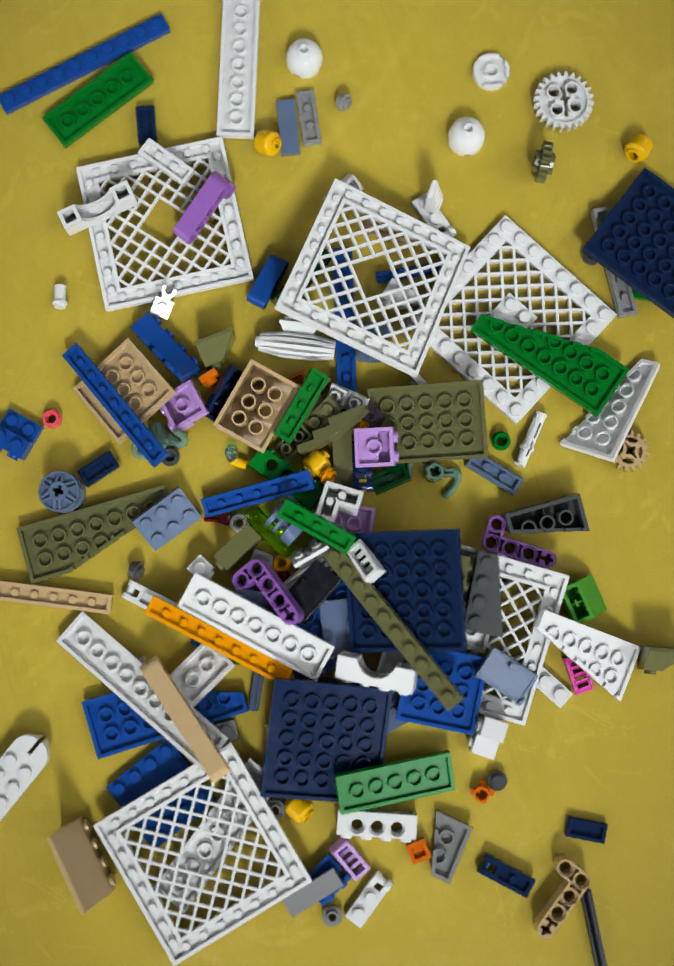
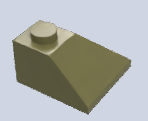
(216, 348)
(655, 658)

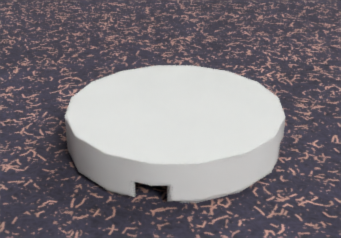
(490, 71)

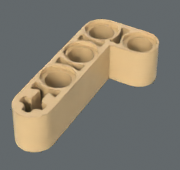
(557, 898)

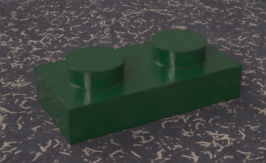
(390, 478)

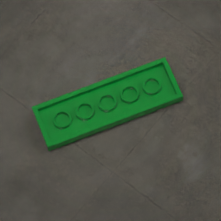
(98, 100)
(394, 782)

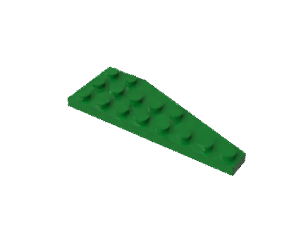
(569, 367)

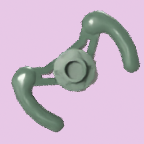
(166, 439)
(435, 472)

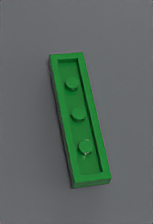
(301, 405)
(316, 525)

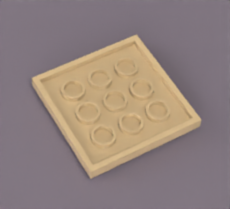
(135, 381)

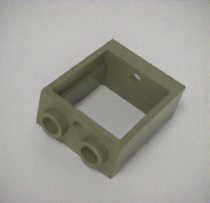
(237, 548)

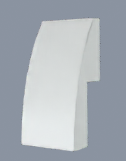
(347, 398)

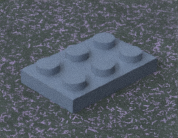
(166, 518)

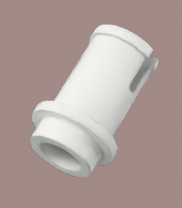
(60, 296)

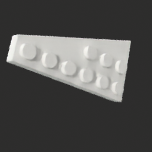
(606, 433)
(597, 653)

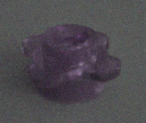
(377, 415)

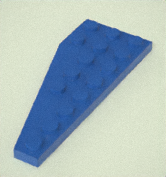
(119, 728)

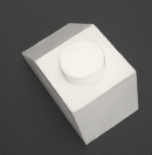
(398, 297)

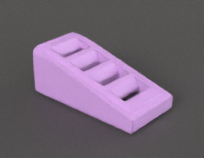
(341, 848)

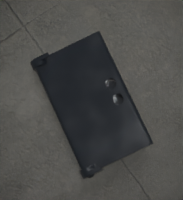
(315, 590)

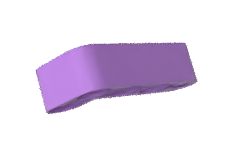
(203, 206)
(518, 547)
(272, 594)

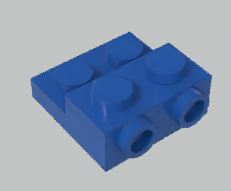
(18, 435)

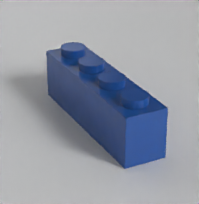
(165, 348)

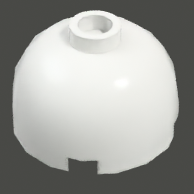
(304, 58)
(466, 136)

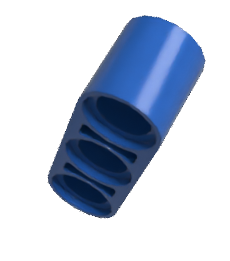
(267, 281)

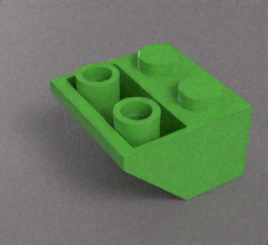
(583, 600)

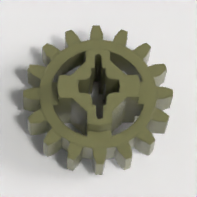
(543, 162)

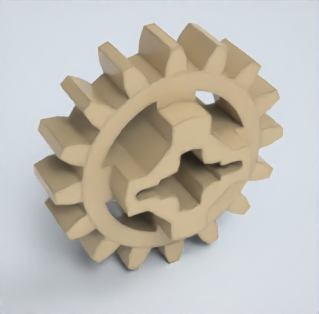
(633, 456)

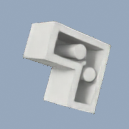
(338, 498)
(487, 736)

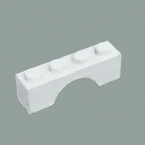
(80, 217)
(352, 668)

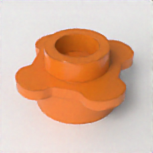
(482, 797)

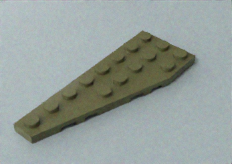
(71, 539)

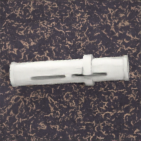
(527, 446)

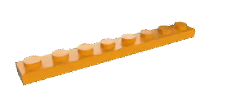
(216, 639)

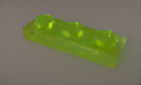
(257, 519)

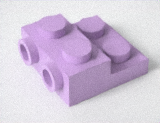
(184, 407)
(375, 447)

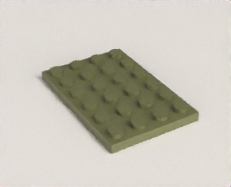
(434, 420)

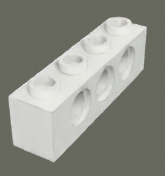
(386, 817)

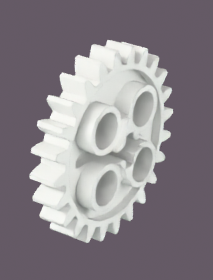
(579, 99)

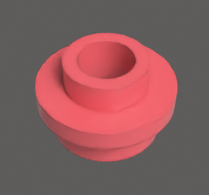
(46, 418)

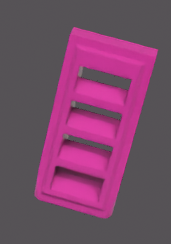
(566, 660)

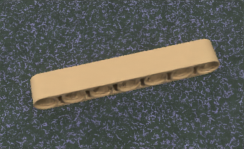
(185, 719)

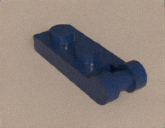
(361, 473)
(506, 875)

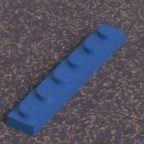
(258, 493)

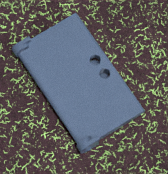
(335, 625)
(510, 680)

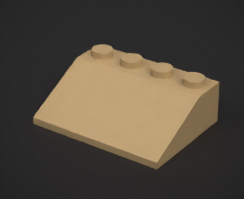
(256, 406)
(82, 863)

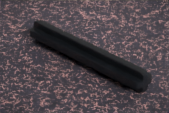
(593, 929)

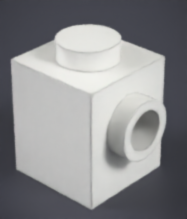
(202, 566)

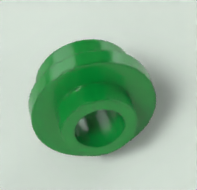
(505, 437)

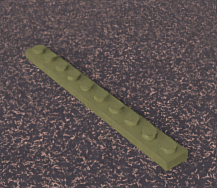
(395, 629)

